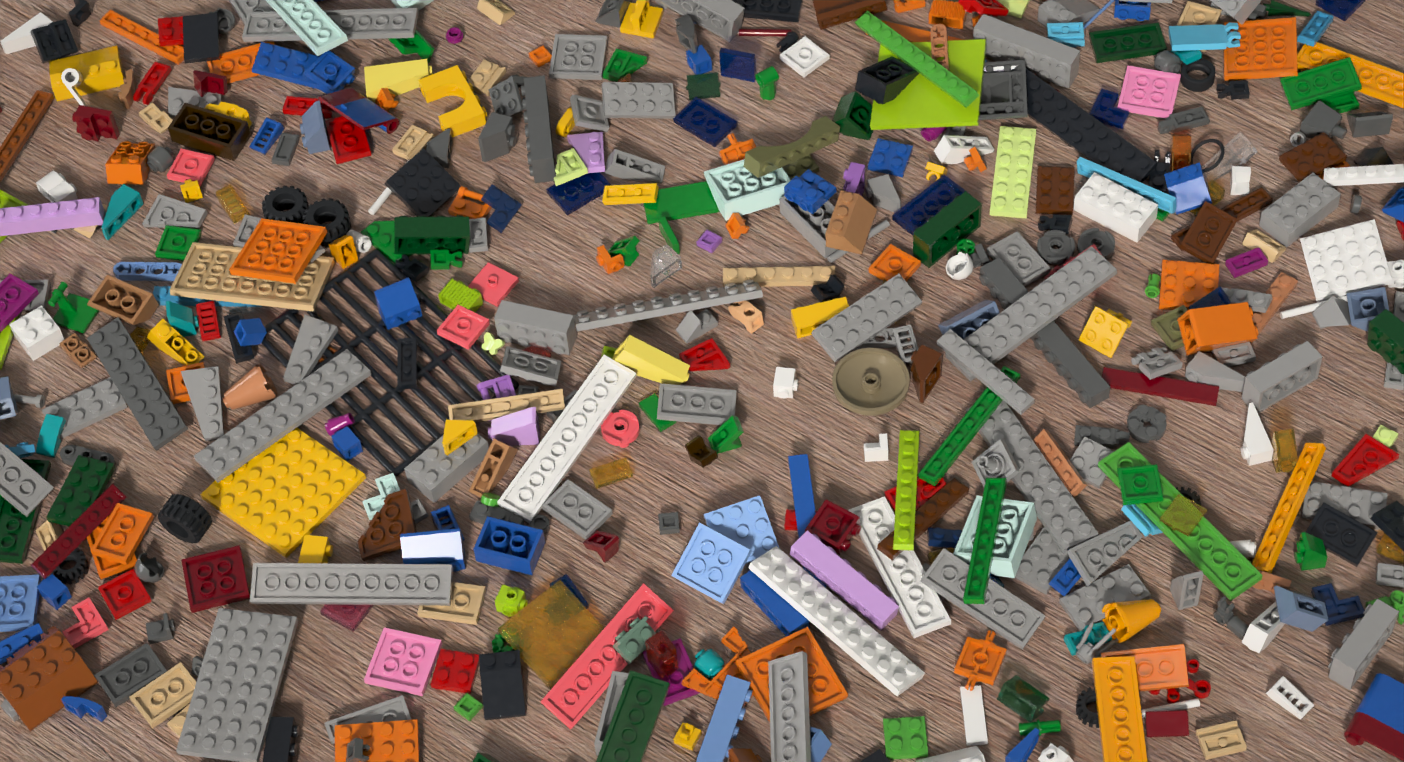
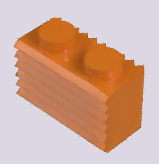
(947, 13)

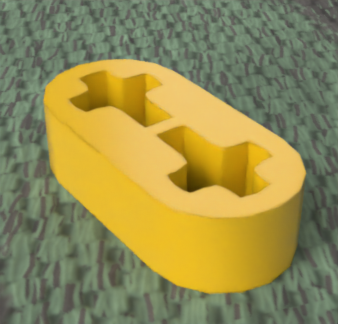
(565, 124)

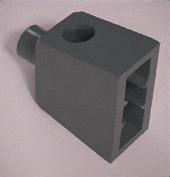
(1321, 120)

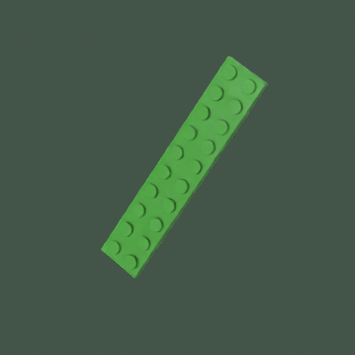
(1204, 545)

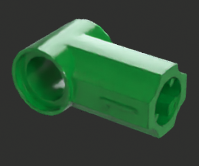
(766, 81)

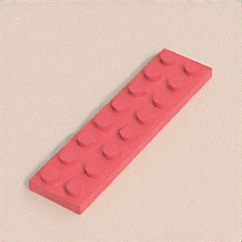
(593, 669)

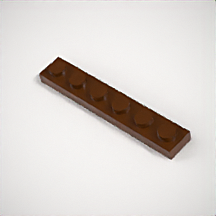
(929, 514)

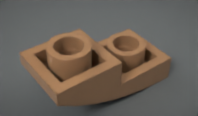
(128, 89)
(77, 350)

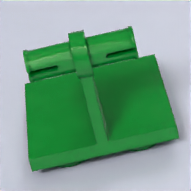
(72, 311)

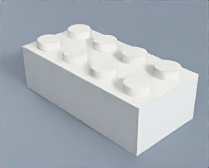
(1115, 207)

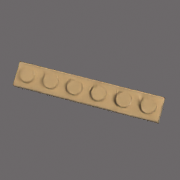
(779, 275)
(498, 407)

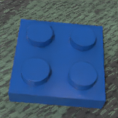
(890, 157)

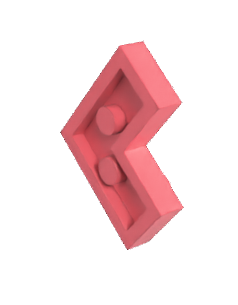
(89, 624)

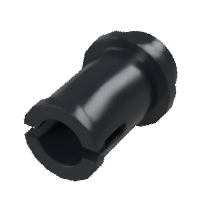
(790, 39)

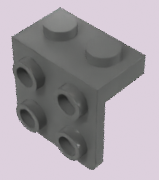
(506, 96)

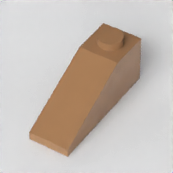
(493, 467)

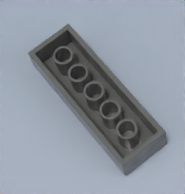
(538, 129)

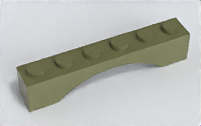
(770, 158)

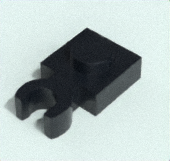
(1235, 90)
(1058, 222)
(413, 269)

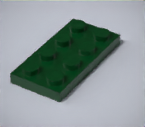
(1127, 42)
(80, 490)

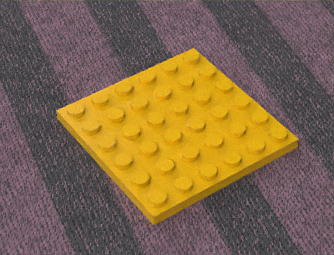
(285, 490)

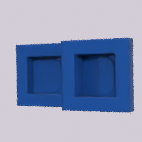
(81, 706)

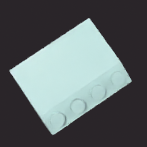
(741, 191)
(1013, 535)

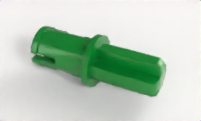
(1043, 726)

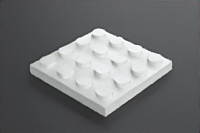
(1346, 260)

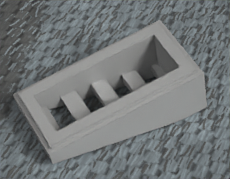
(907, 360)

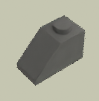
(441, 147)

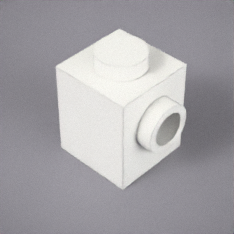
(785, 382)

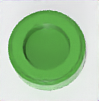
(490, 499)

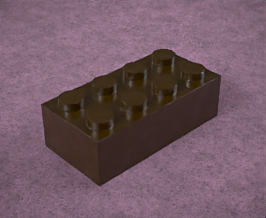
(209, 131)

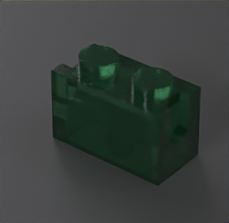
(1022, 698)

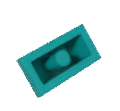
(182, 319)

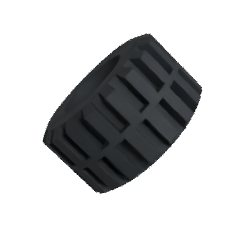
(284, 199)
(328, 211)
(184, 518)

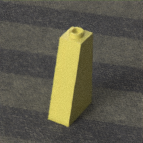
(396, 77)
(651, 362)

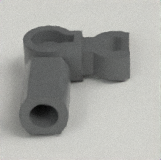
(1225, 616)

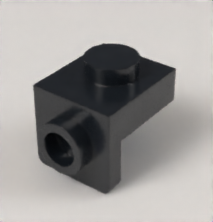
(80, 12)
(829, 290)

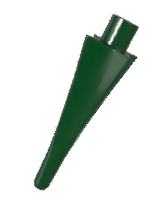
(1278, 9)

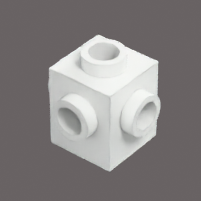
(1397, 273)
(1055, 754)

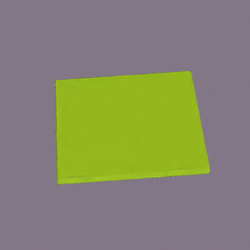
(927, 105)

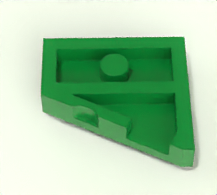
(623, 64)

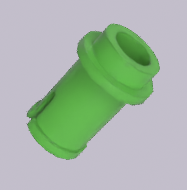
(1152, 289)

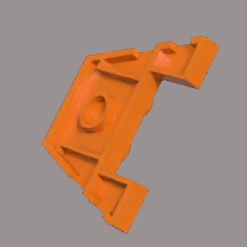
(713, 688)

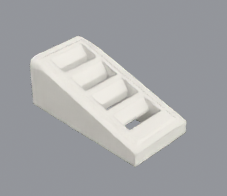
(1286, 703)

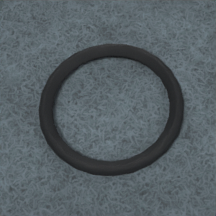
(1207, 141)

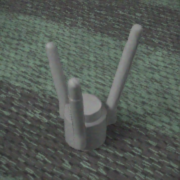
(1087, 651)

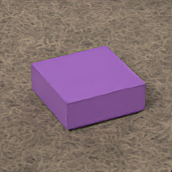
(709, 241)

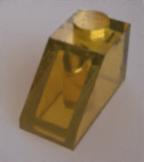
(1285, 452)

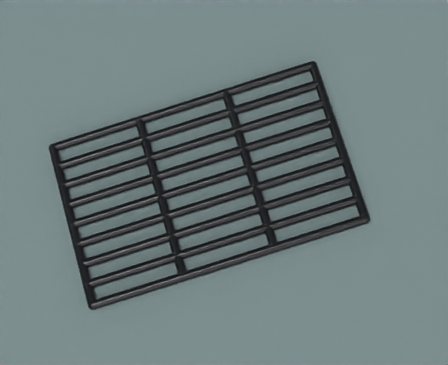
(422, 371)

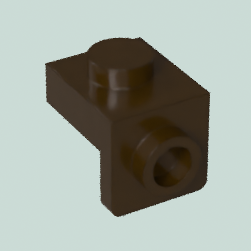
(699, 452)

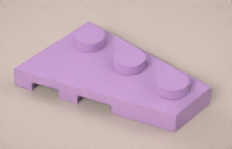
(590, 150)

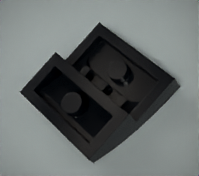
(54, 41)

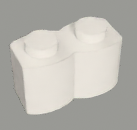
(56, 188)

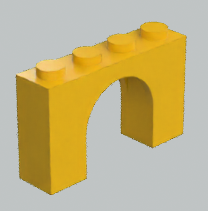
(454, 83)

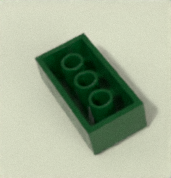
(946, 229)
(426, 233)
(1387, 338)

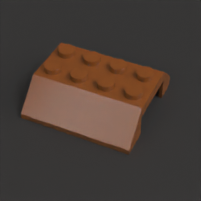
(43, 676)

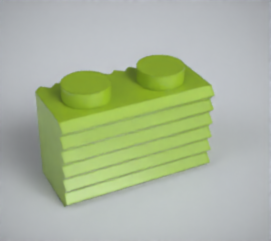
(458, 293)

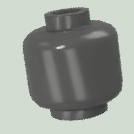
(1167, 62)
(160, 159)

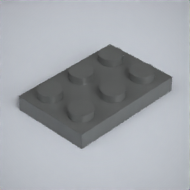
(130, 674)

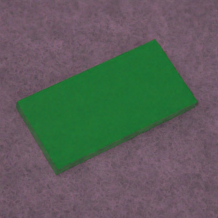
(1320, 83)
(681, 203)

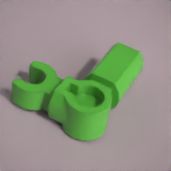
(1396, 601)

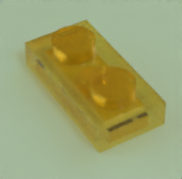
(610, 473)

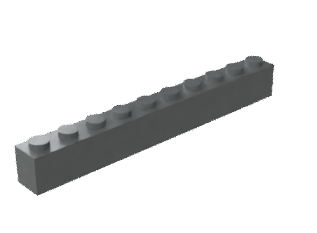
(1050, 340)

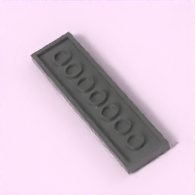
(137, 383)

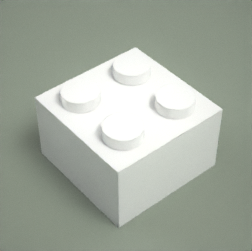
(37, 333)

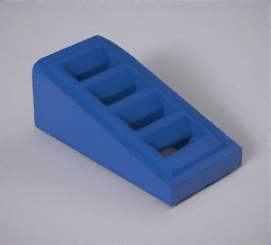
(274, 135)
(442, 512)
(1023, 750)

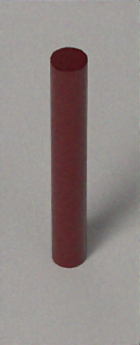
(763, 32)

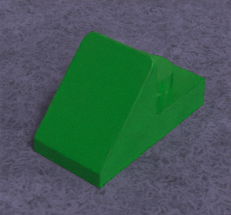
(627, 248)
(727, 436)

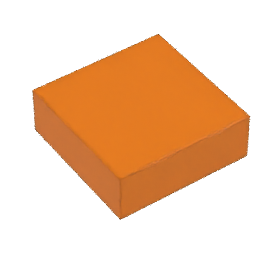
(540, 56)

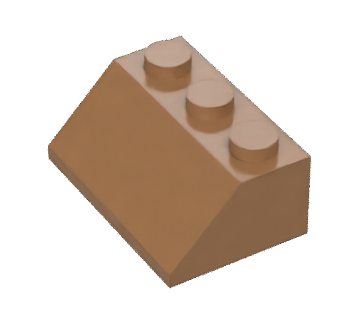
(850, 223)
(123, 301)

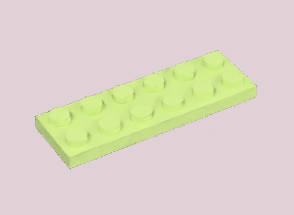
(1013, 172)

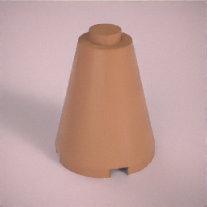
(250, 389)

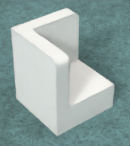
(1240, 180)
(877, 451)

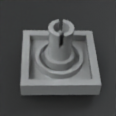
(996, 463)

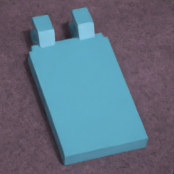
(1203, 37)

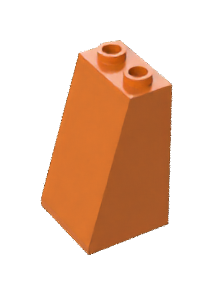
(1217, 327)

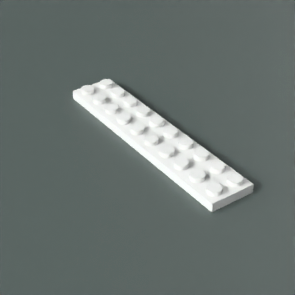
(567, 439)
(836, 621)

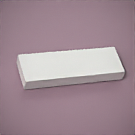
(973, 716)

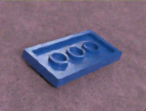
(284, 64)

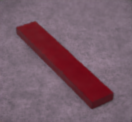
(1161, 386)
(78, 531)

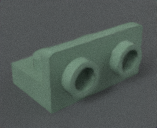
(632, 643)

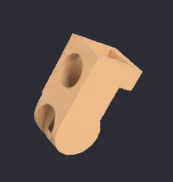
(747, 315)

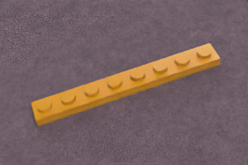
(1288, 507)

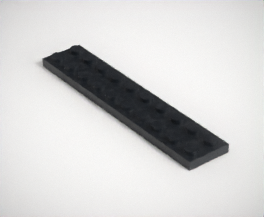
(1084, 131)

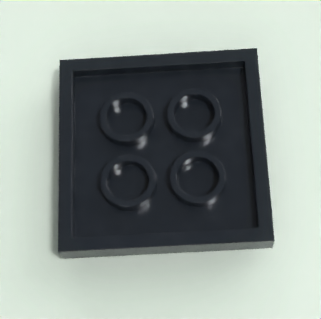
(423, 184)

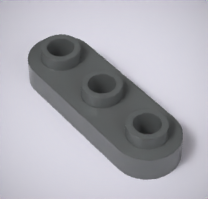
(70, 458)

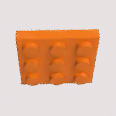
(1186, 283)

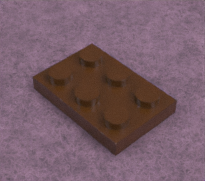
(1312, 157)
(1055, 190)
(1208, 233)

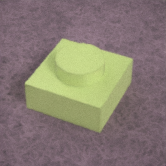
(1385, 436)

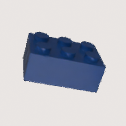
(509, 545)

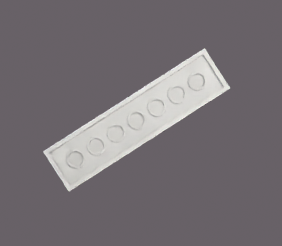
(902, 576)

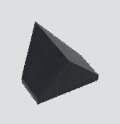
(1373, 157)

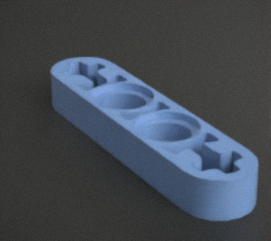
(148, 274)

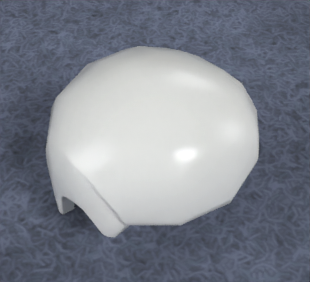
(959, 266)

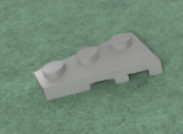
(178, 97)
(174, 213)

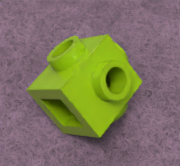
(510, 600)

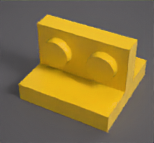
(641, 19)

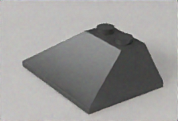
(1004, 90)

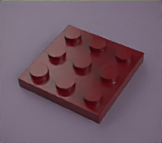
(215, 579)

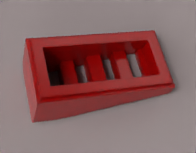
(204, 310)

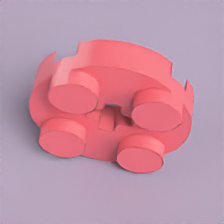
(620, 437)

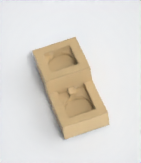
(155, 118)

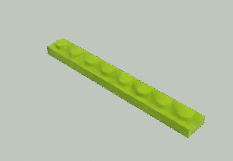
(906, 490)

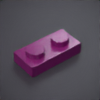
(1246, 262)

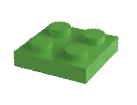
(905, 738)

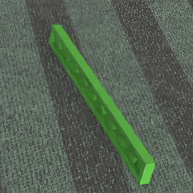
(917, 59)

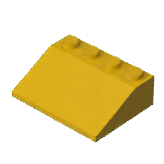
(99, 70)

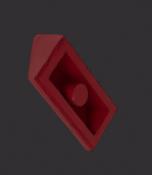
(1166, 723)

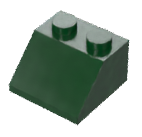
(854, 116)

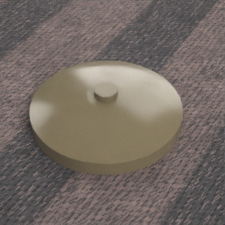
(870, 381)

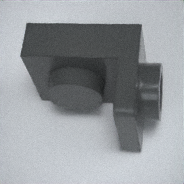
(160, 630)

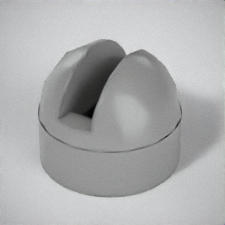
(1294, 138)

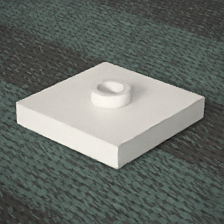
(804, 56)

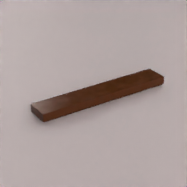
(1239, 209)

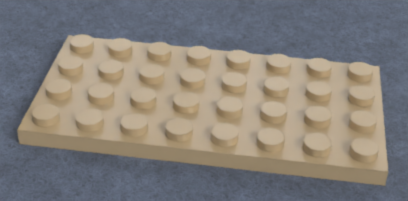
(208, 277)

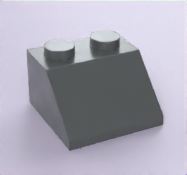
(497, 137)

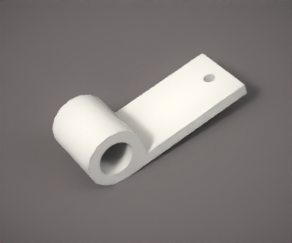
(72, 79)

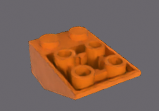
(129, 163)

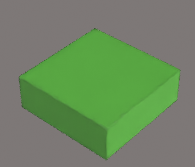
(468, 706)

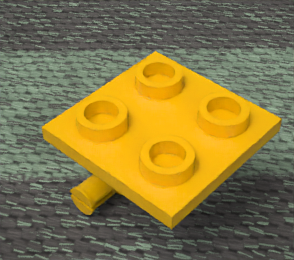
(1105, 330)

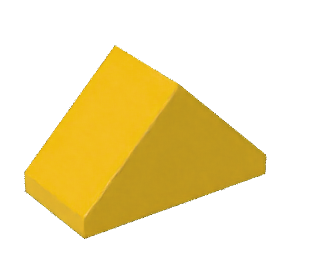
(457, 433)

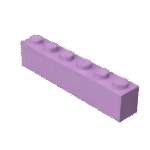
(51, 216)
(844, 580)

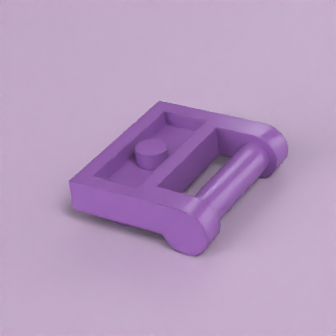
(502, 387)

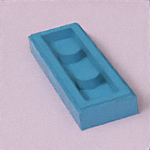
(1315, 28)

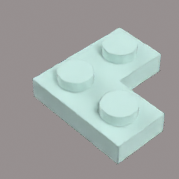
(386, 485)

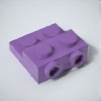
(855, 178)

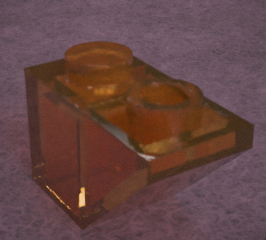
(1180, 151)

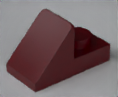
(209, 82)
(604, 543)

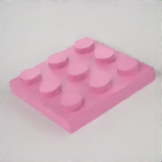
(1149, 92)
(403, 661)

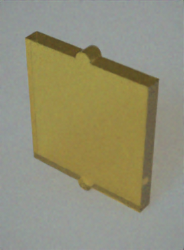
(1183, 515)

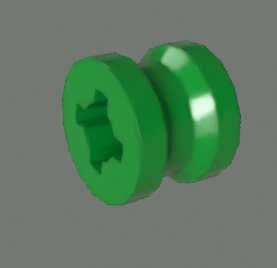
(967, 246)

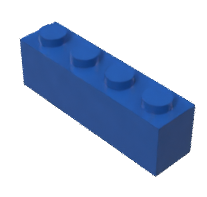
(776, 608)

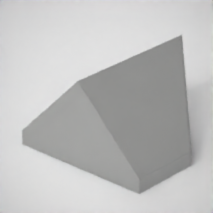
(1332, 313)

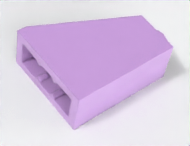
(516, 428)

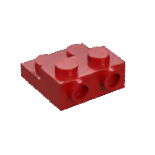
(990, 7)

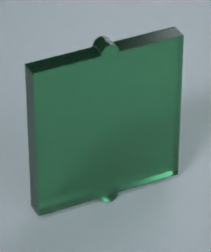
(703, 86)

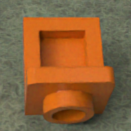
(610, 264)

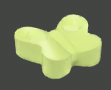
(492, 344)

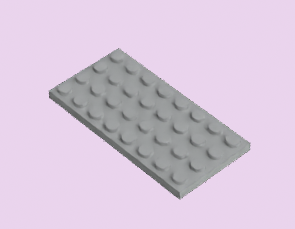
(237, 686)

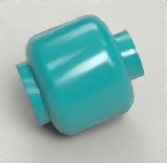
(708, 663)

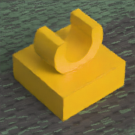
(935, 169)
(191, 190)
(687, 736)

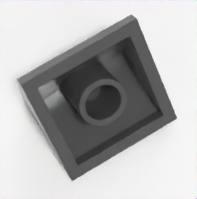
(613, 12)
(1370, 123)

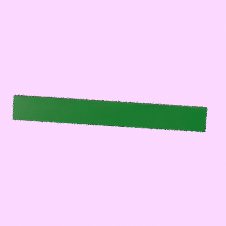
(963, 433)
(985, 541)

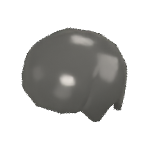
(226, 20)
(148, 568)

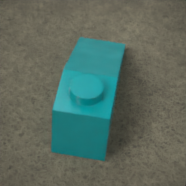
(121, 208)

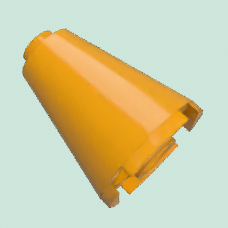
(1130, 617)

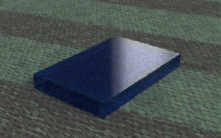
(705, 122)
(578, 192)

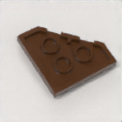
(386, 526)

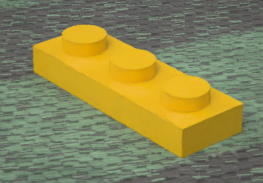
(630, 194)

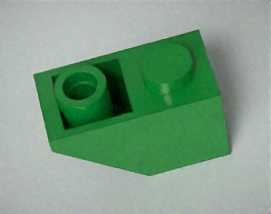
(1310, 552)

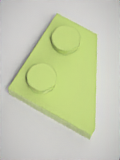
(568, 167)

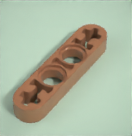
(935, 40)

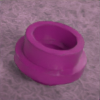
(454, 35)

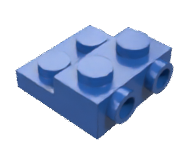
(1132, 10)
(331, 73)
(809, 191)

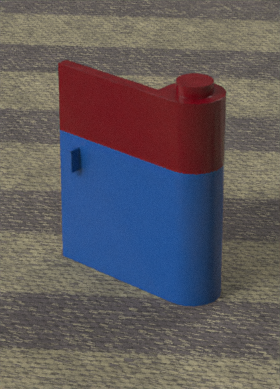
(360, 110)
(1380, 717)

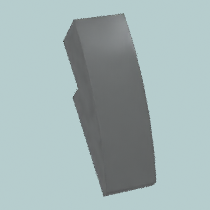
(687, 33)

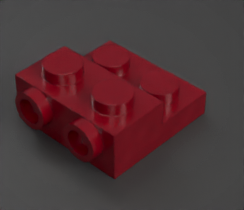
(95, 122)
(834, 526)

